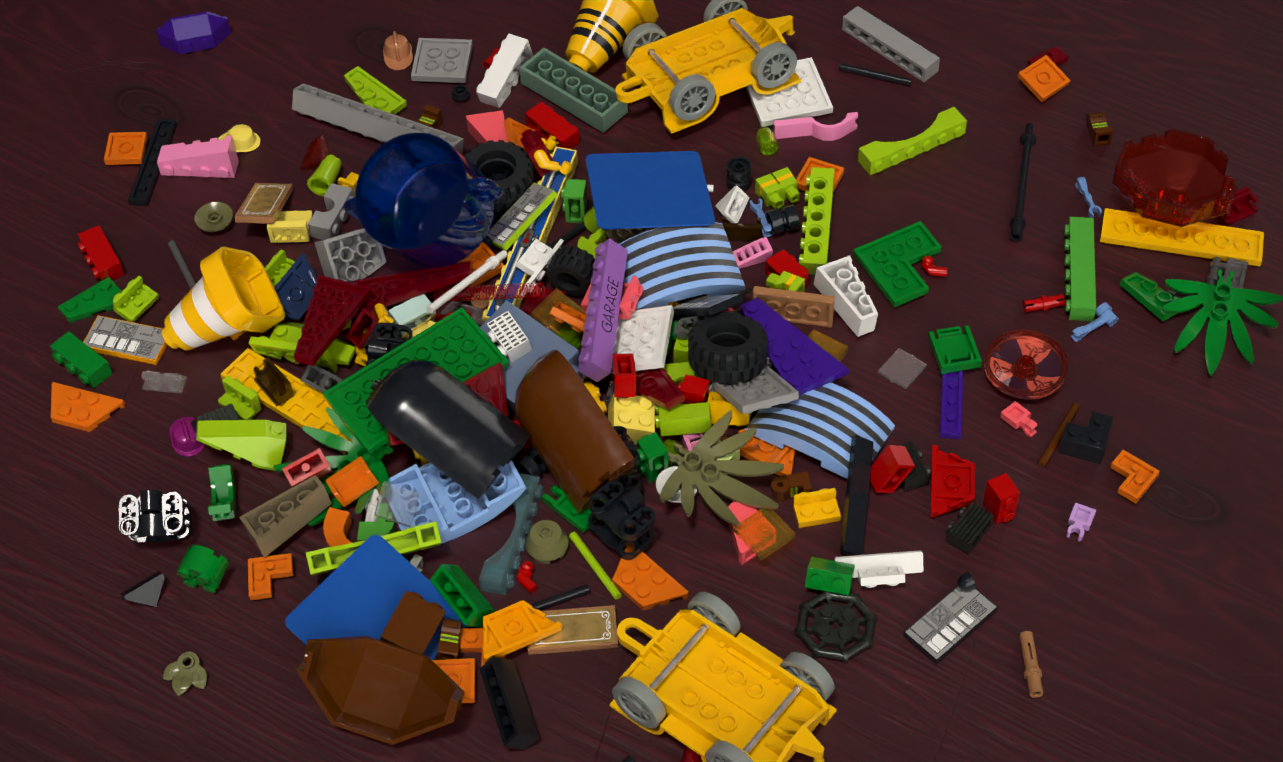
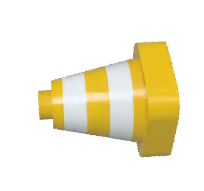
(227, 300)

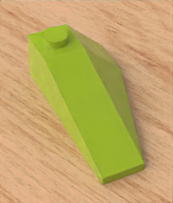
(339, 350)
(253, 440)

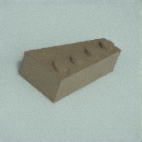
(285, 514)

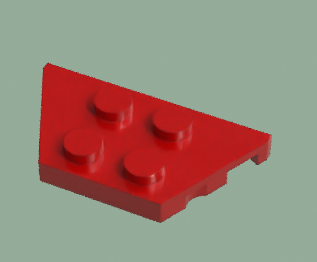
(950, 482)

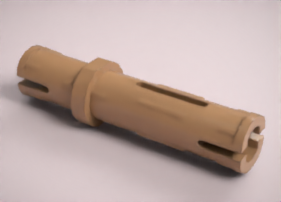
(1032, 671)

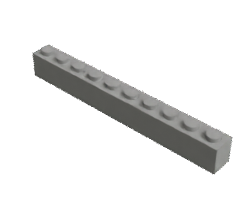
(360, 117)

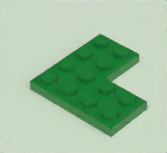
(890, 261)

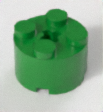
(202, 568)

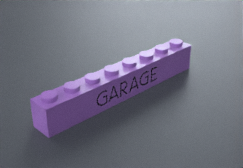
(602, 310)

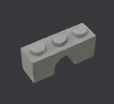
(328, 224)

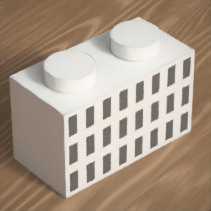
(509, 337)

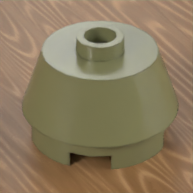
(546, 541)

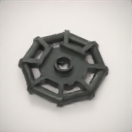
(840, 614)

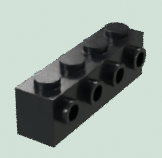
(509, 703)

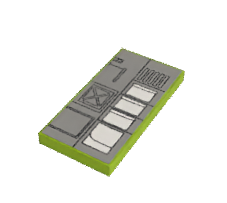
(521, 215)

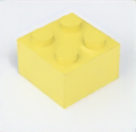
(634, 414)

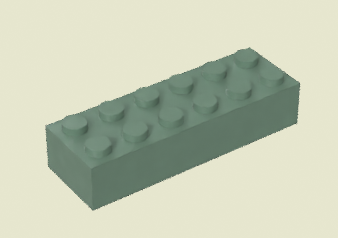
(572, 89)

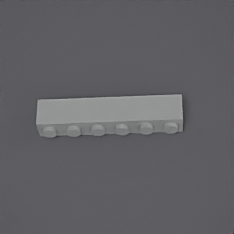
(891, 44)

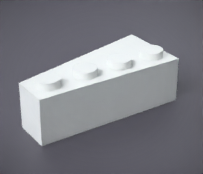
(504, 71)
(851, 301)

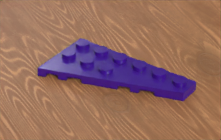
(792, 352)

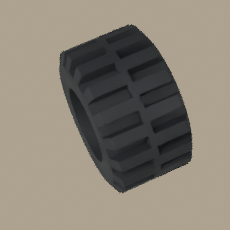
(571, 270)

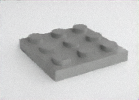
(442, 60)
(758, 393)

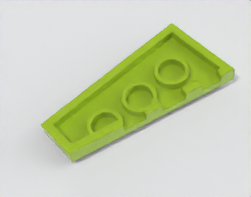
(373, 92)
(281, 347)

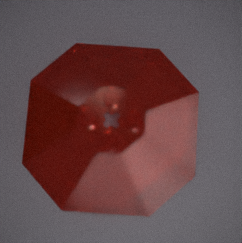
(1176, 169)

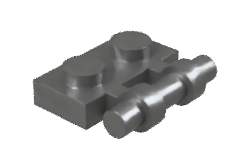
(1238, 266)

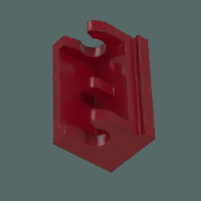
(1241, 207)

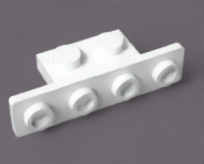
(536, 260)
(884, 567)

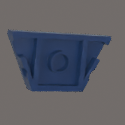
(297, 289)

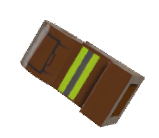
(431, 117)
(1098, 126)
(790, 485)
(448, 639)

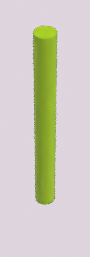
(616, 594)

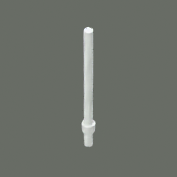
(491, 263)

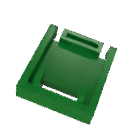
(954, 347)

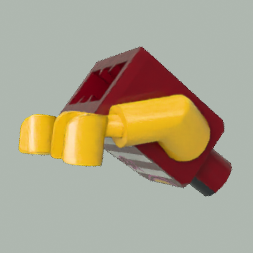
(538, 152)
(363, 328)

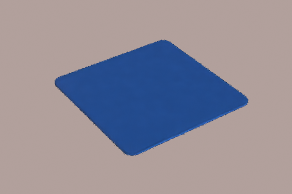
(649, 190)
(363, 596)

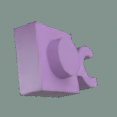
(1080, 520)

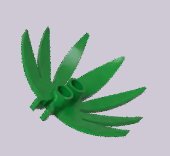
(1220, 305)
(338, 462)

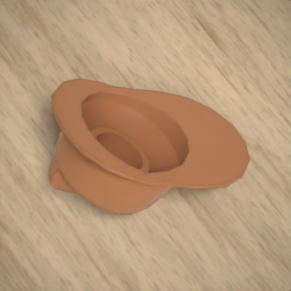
(397, 52)

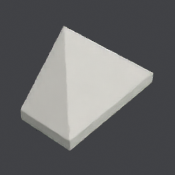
(733, 204)

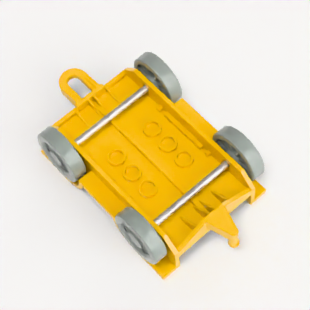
(706, 61)
(722, 690)

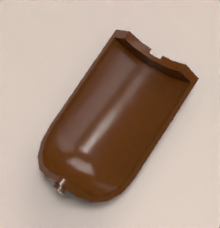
(569, 429)

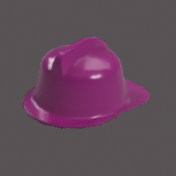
(184, 437)

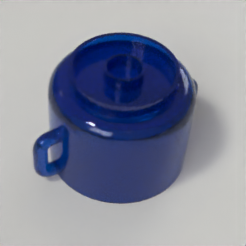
(424, 200)

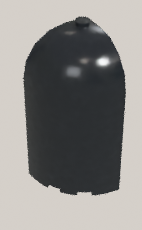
(446, 423)

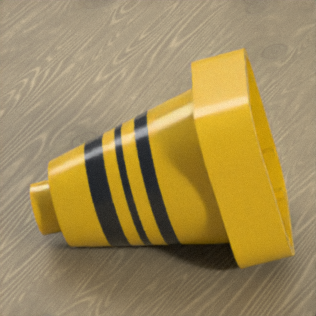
(603, 29)

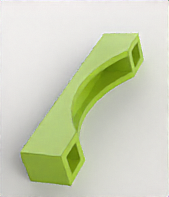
(881, 155)
(403, 541)

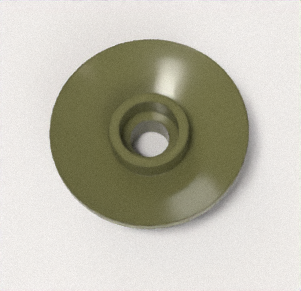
(213, 216)

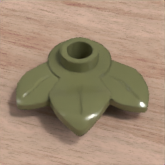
(184, 676)

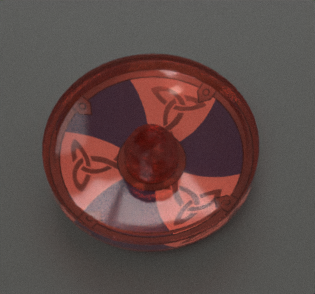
(1026, 364)

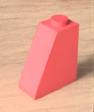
(487, 126)
(741, 512)

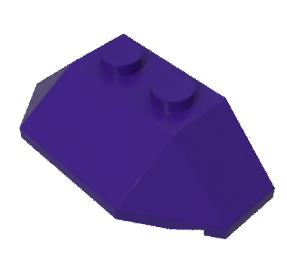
(193, 32)

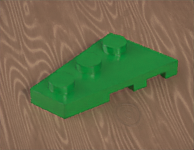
(1149, 294)
(90, 301)

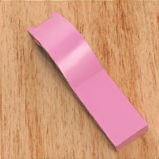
(808, 126)

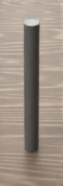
(181, 263)

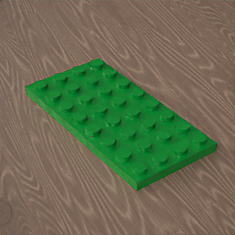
(450, 343)

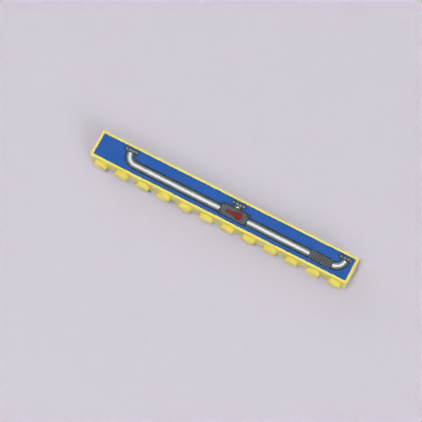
(538, 230)

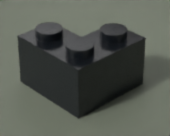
(1087, 442)

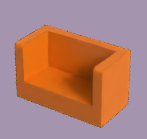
(352, 481)

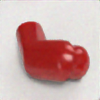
(931, 269)
(524, 577)

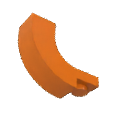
(336, 527)

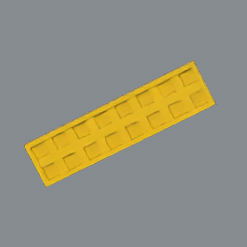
(303, 409)

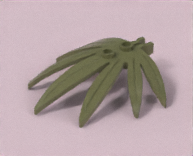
(701, 470)

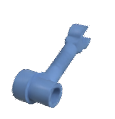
(1104, 315)

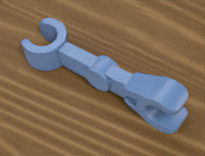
(1082, 187)
(757, 209)

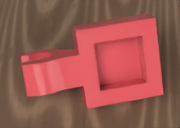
(1019, 416)

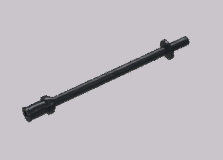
(1018, 222)

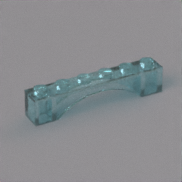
(499, 569)

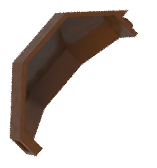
(378, 688)

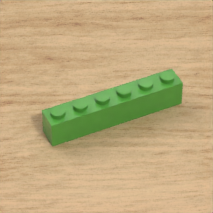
(1081, 269)

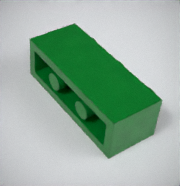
(80, 360)
(461, 595)

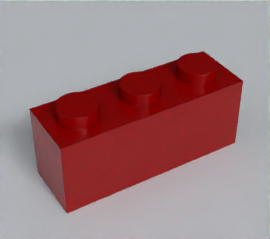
(548, 123)
(99, 254)

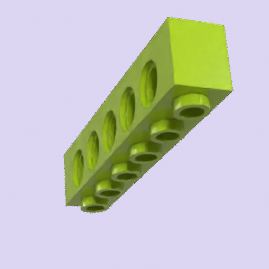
(819, 208)

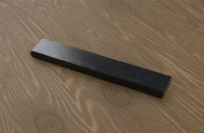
(149, 170)
(856, 496)

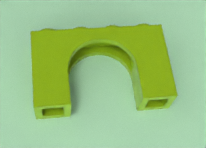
(683, 417)

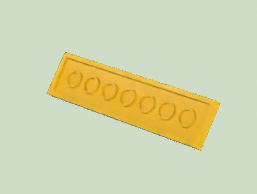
(1192, 240)

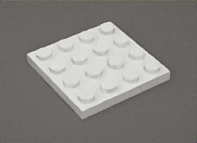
(794, 102)
(645, 336)

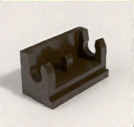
(742, 231)
(273, 382)

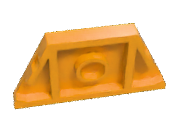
(514, 629)

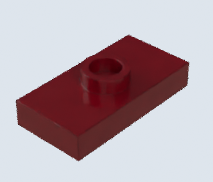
(1054, 54)

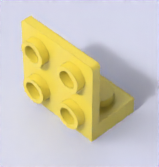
(290, 227)

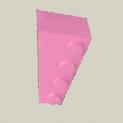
(200, 159)

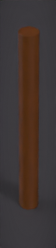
(1057, 436)

